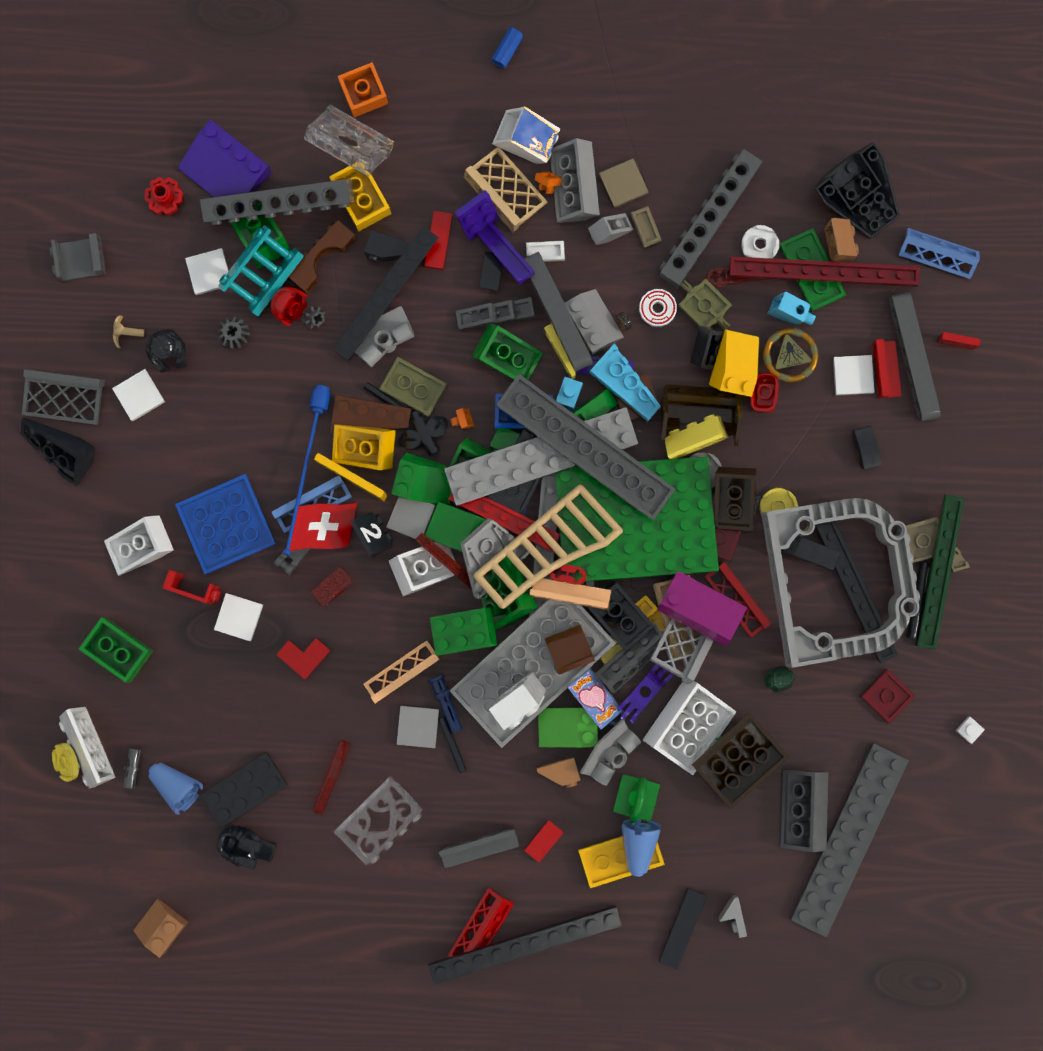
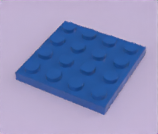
(225, 524)

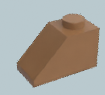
(561, 772)

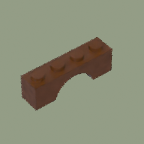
(337, 238)

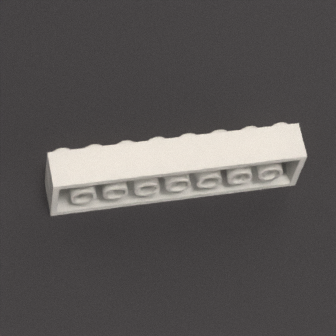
(518, 701)

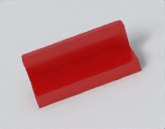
(886, 369)

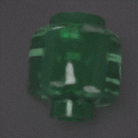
(779, 679)

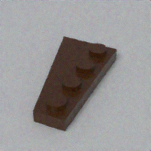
(368, 414)

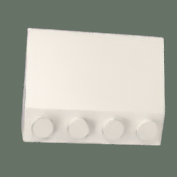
(689, 725)
(87, 746)

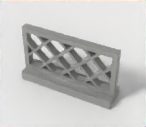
(696, 658)

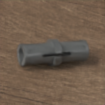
(131, 768)

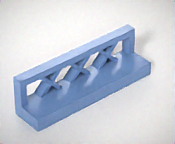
(942, 247)
(310, 496)

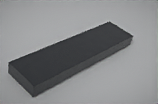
(682, 928)

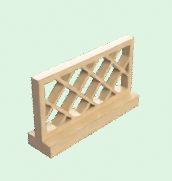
(503, 209)

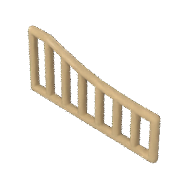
(564, 557)

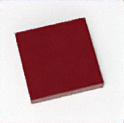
(887, 696)

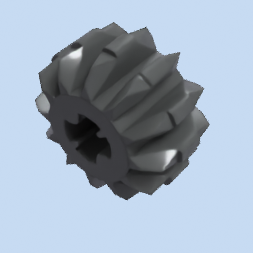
(239, 327)

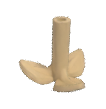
(118, 330)

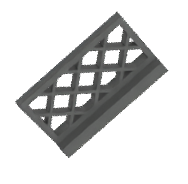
(64, 380)

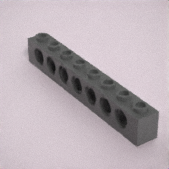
(743, 161)
(211, 206)

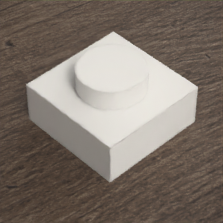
(970, 730)

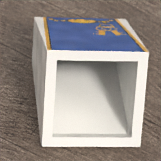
(526, 135)

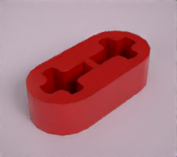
(567, 578)

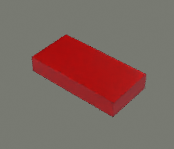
(959, 340)
(543, 841)

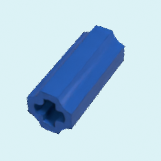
(507, 48)

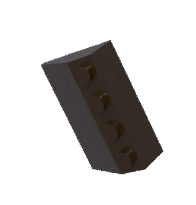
(740, 761)

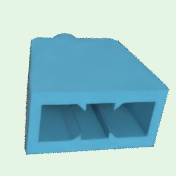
(791, 309)
(569, 393)

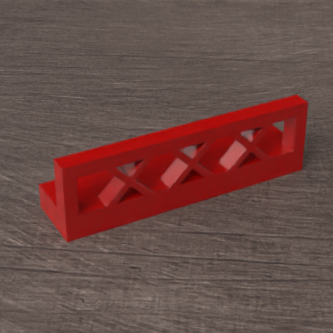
(743, 595)
(485, 931)

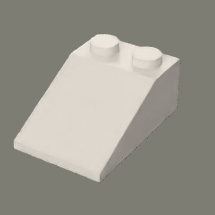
(138, 544)
(419, 569)

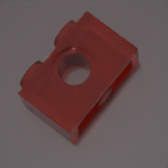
(332, 586)

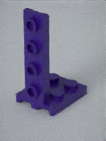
(478, 220)

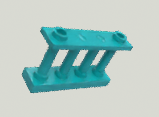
(279, 273)

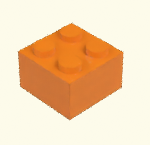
(363, 89)

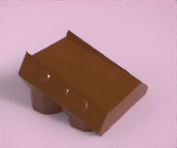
(569, 649)

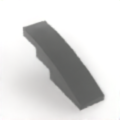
(495, 313)

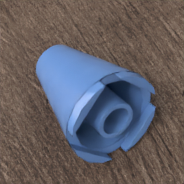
(174, 786)
(639, 844)

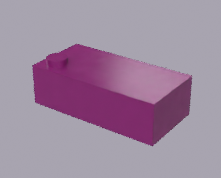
(702, 608)

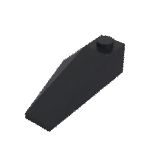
(67, 452)

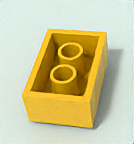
(368, 203)

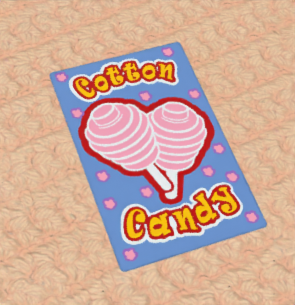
(594, 699)

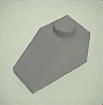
(610, 228)

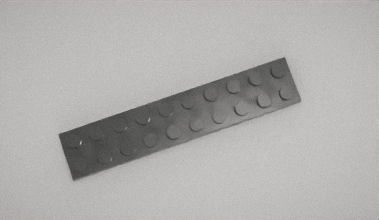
(585, 447)
(849, 840)

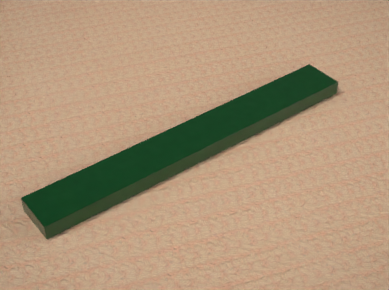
(940, 572)

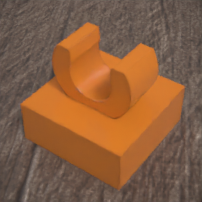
(547, 181)
(463, 419)

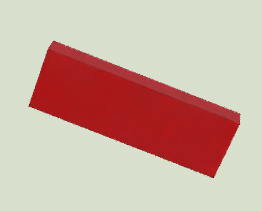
(441, 228)

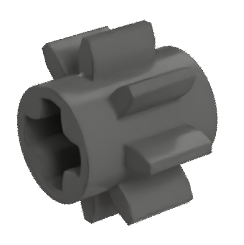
(313, 316)

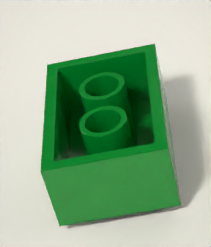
(463, 631)
(116, 649)

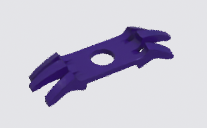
(637, 700)

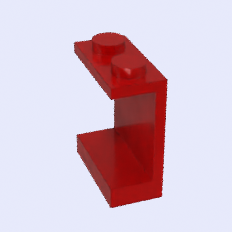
(173, 584)

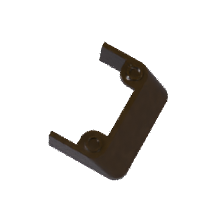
(694, 403)

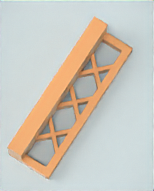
(571, 593)
(405, 677)

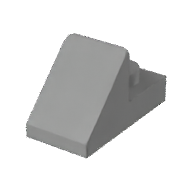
(733, 911)

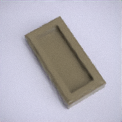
(646, 227)

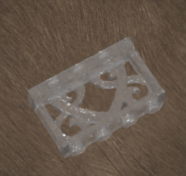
(368, 140)
(351, 823)

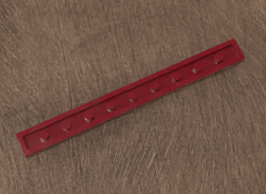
(824, 271)

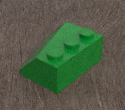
(518, 608)

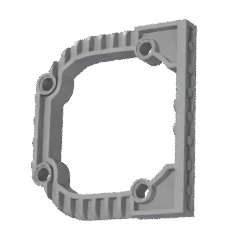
(783, 527)

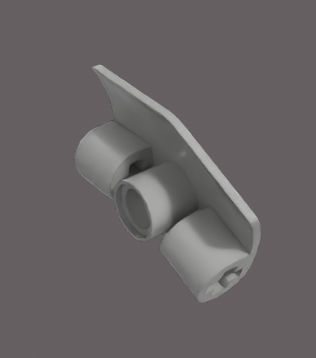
(391, 327)
(610, 753)

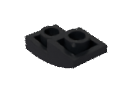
(490, 272)
(867, 446)

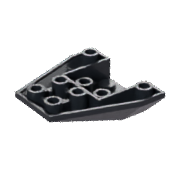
(861, 191)

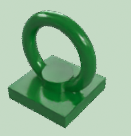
(636, 798)

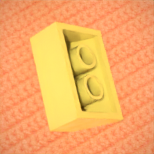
(695, 437)

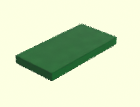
(808, 247)

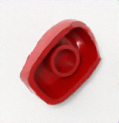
(765, 393)

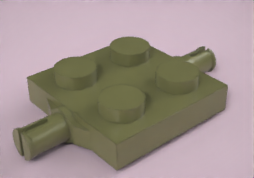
(705, 304)

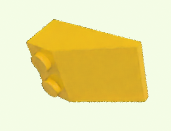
(736, 364)
(363, 446)

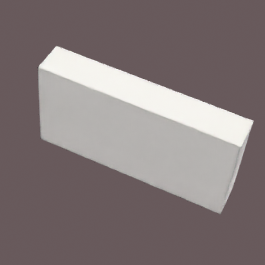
(549, 250)

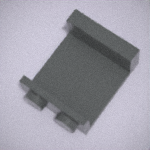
(78, 258)

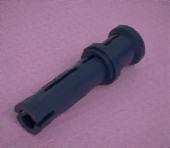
(440, 695)

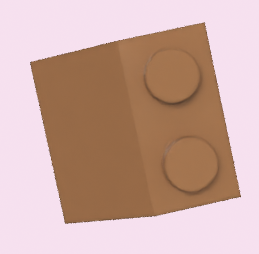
(840, 240)
(159, 928)

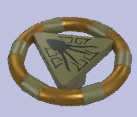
(790, 354)

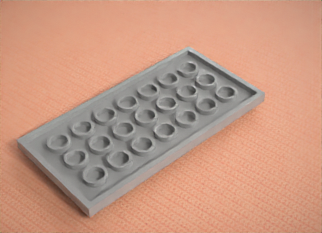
(526, 653)

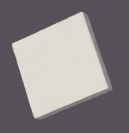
(207, 270)
(853, 375)
(138, 395)
(238, 617)

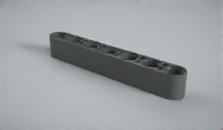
(558, 313)
(914, 356)

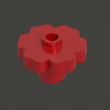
(164, 196)

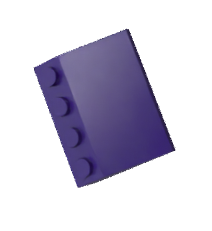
(223, 164)

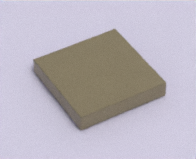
(623, 183)

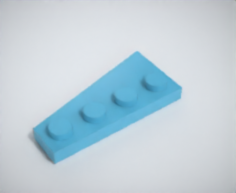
(620, 379)

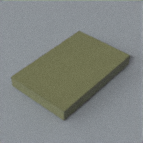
(413, 386)

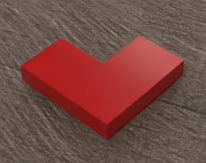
(303, 662)

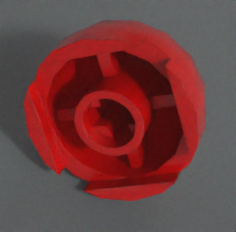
(288, 304)

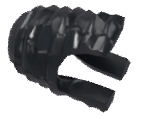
(164, 345)
(244, 846)

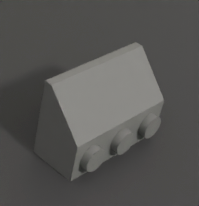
(593, 321)

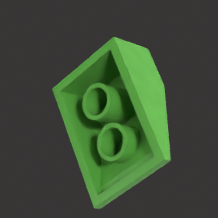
(566, 728)

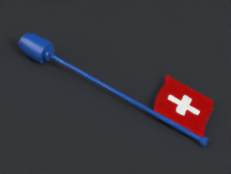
(319, 524)

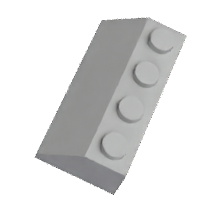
(577, 195)

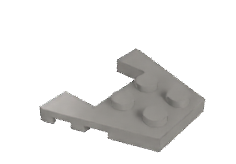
(483, 546)

